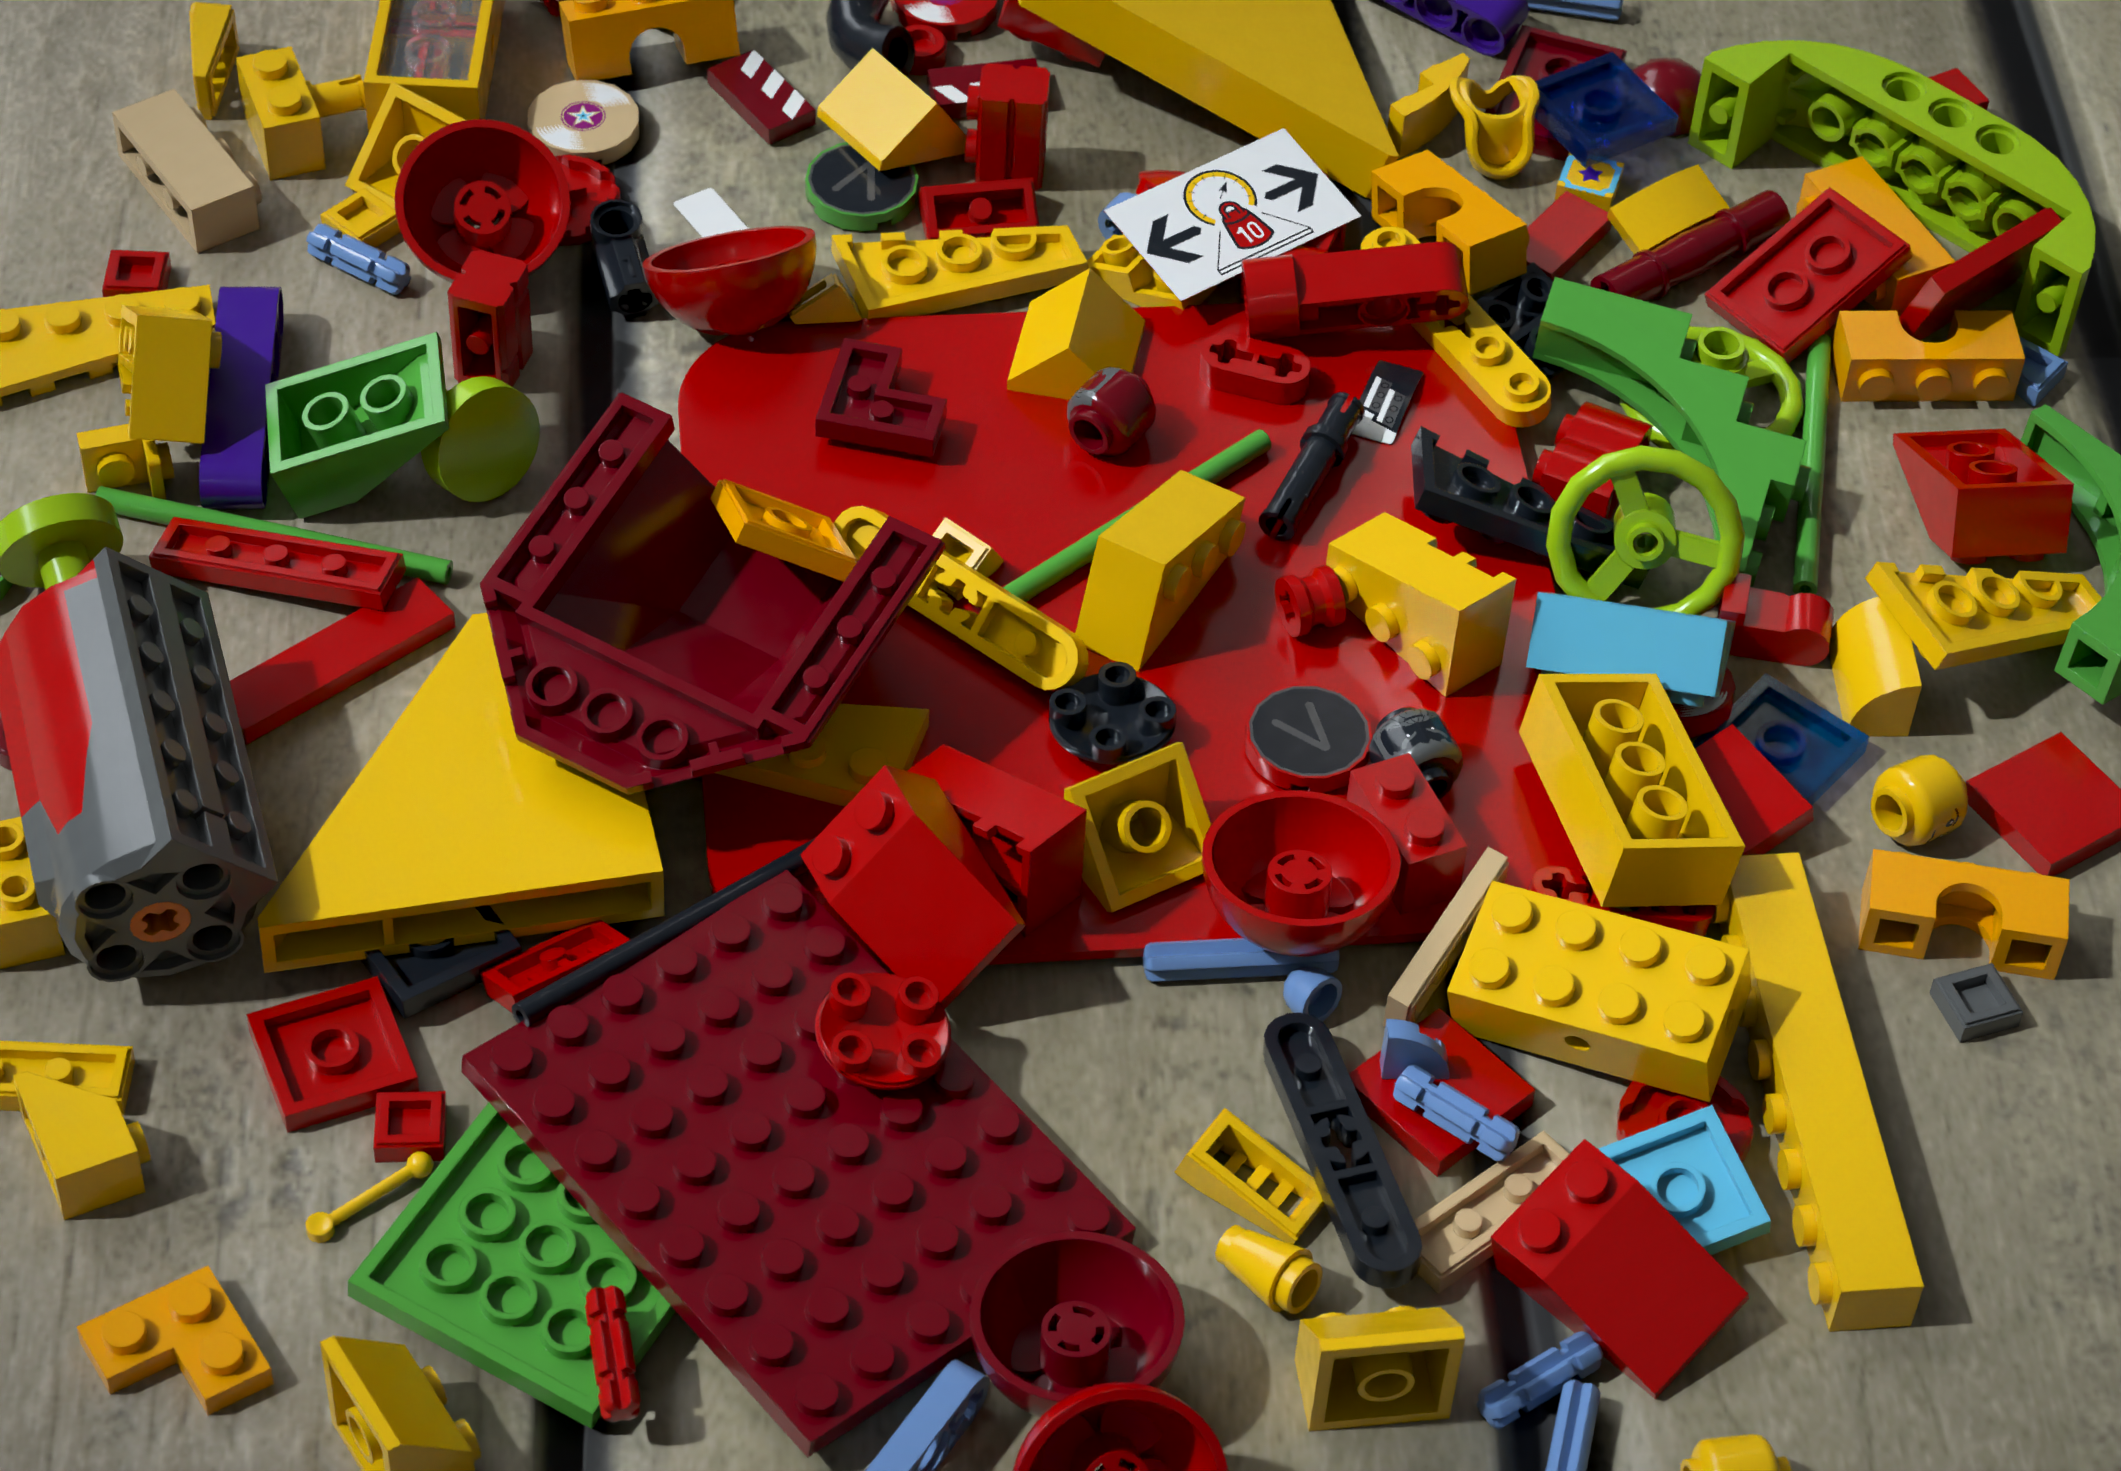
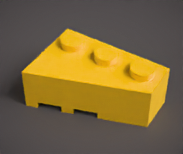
(166, 371)
(1156, 565)
(1423, 601)

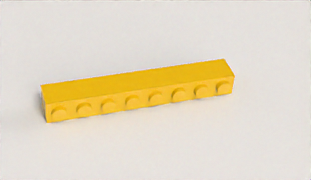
(1818, 1102)

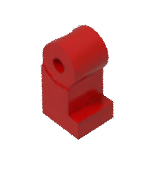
(1777, 625)

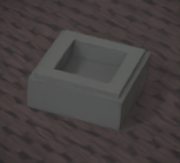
(1976, 1002)

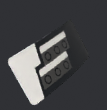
(1386, 400)

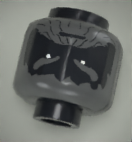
(1427, 741)

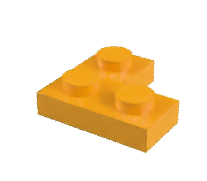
(184, 1325)

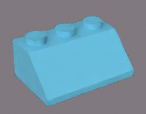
(1620, 638)

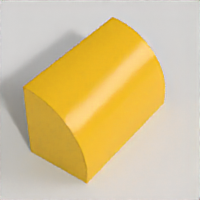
(1874, 670)

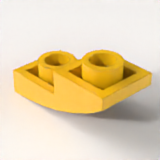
(1426, 113)
(1666, 209)
(1134, 278)

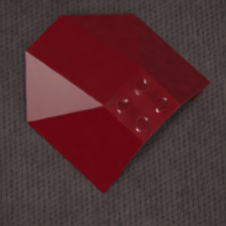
(659, 641)

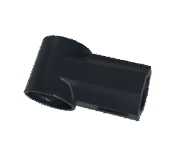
(618, 255)

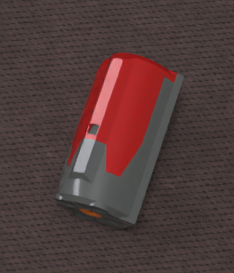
(132, 771)

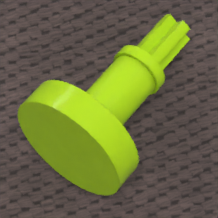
(487, 441)
(56, 538)

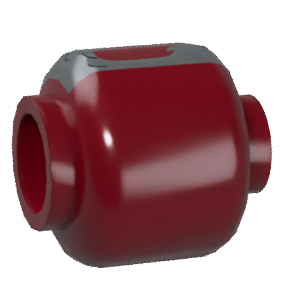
(1111, 412)

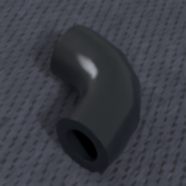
(857, 28)

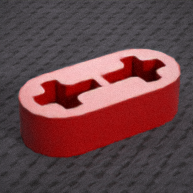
(1254, 368)

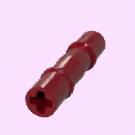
(1695, 251)

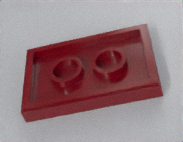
(1539, 55)

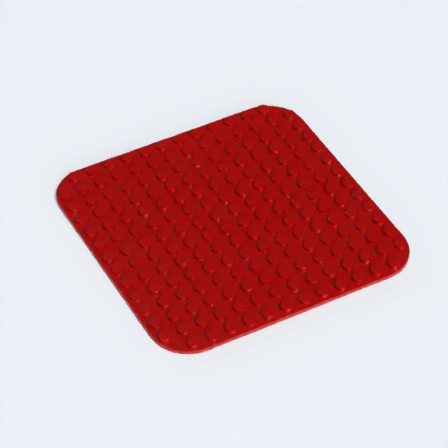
(1032, 491)

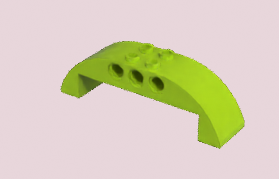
(1936, 150)

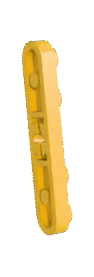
(1483, 355)
(1005, 627)

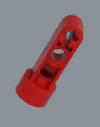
(1353, 289)

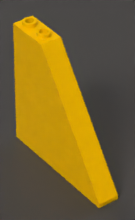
(1250, 64)
(461, 821)

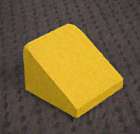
(826, 303)
(967, 550)

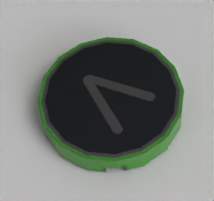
(855, 193)

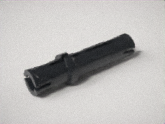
(1322, 448)

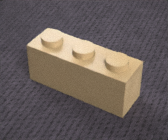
(187, 170)

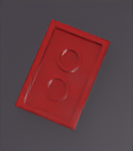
(1807, 274)
(1976, 276)

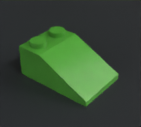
(354, 422)

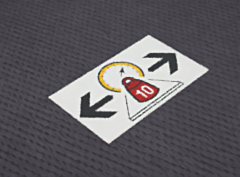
(1231, 211)

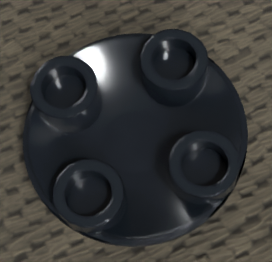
(1112, 716)

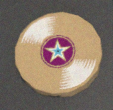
(585, 120)

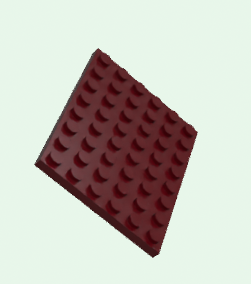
(769, 1199)

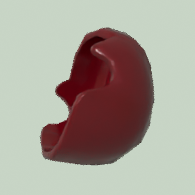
(1675, 84)

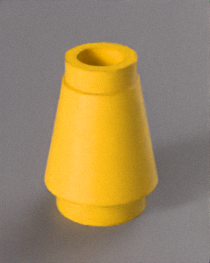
(1271, 1268)

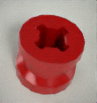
(1310, 600)

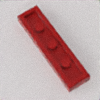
(278, 563)
(337, 658)

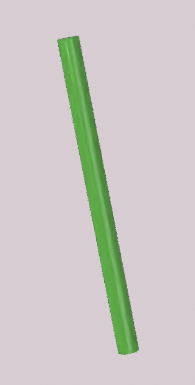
(1814, 431)
(162, 512)
(1083, 550)

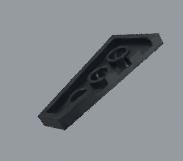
(1503, 513)

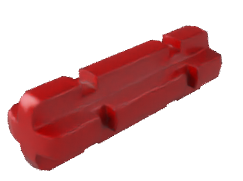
(612, 1354)

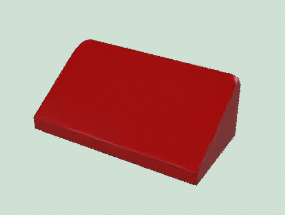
(978, 207)

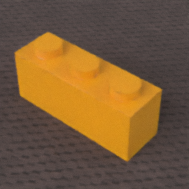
(1870, 193)

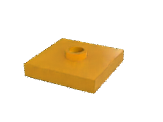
(783, 530)

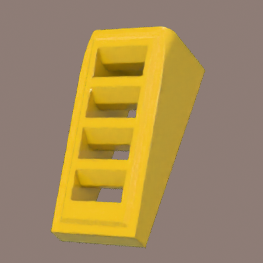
(213, 52)
(1249, 1148)

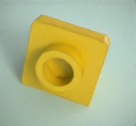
(117, 461)

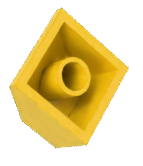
(1378, 1367)
(393, 1409)

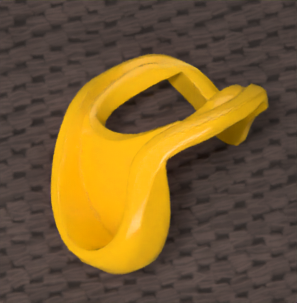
(1497, 143)

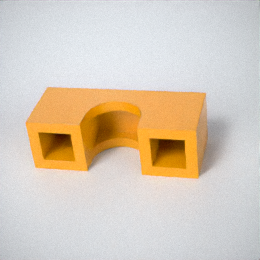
(602, 32)
(1438, 201)
(1885, 364)
(2013, 911)

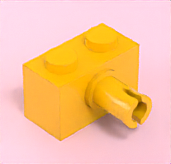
(287, 110)

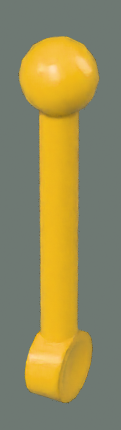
(321, 1225)

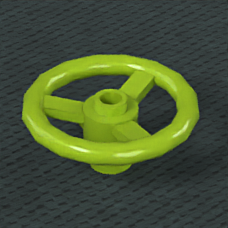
(1745, 356)
(1650, 514)

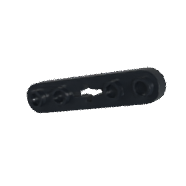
(1360, 1199)

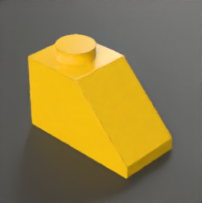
(82, 1143)

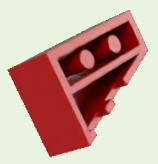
(1020, 829)

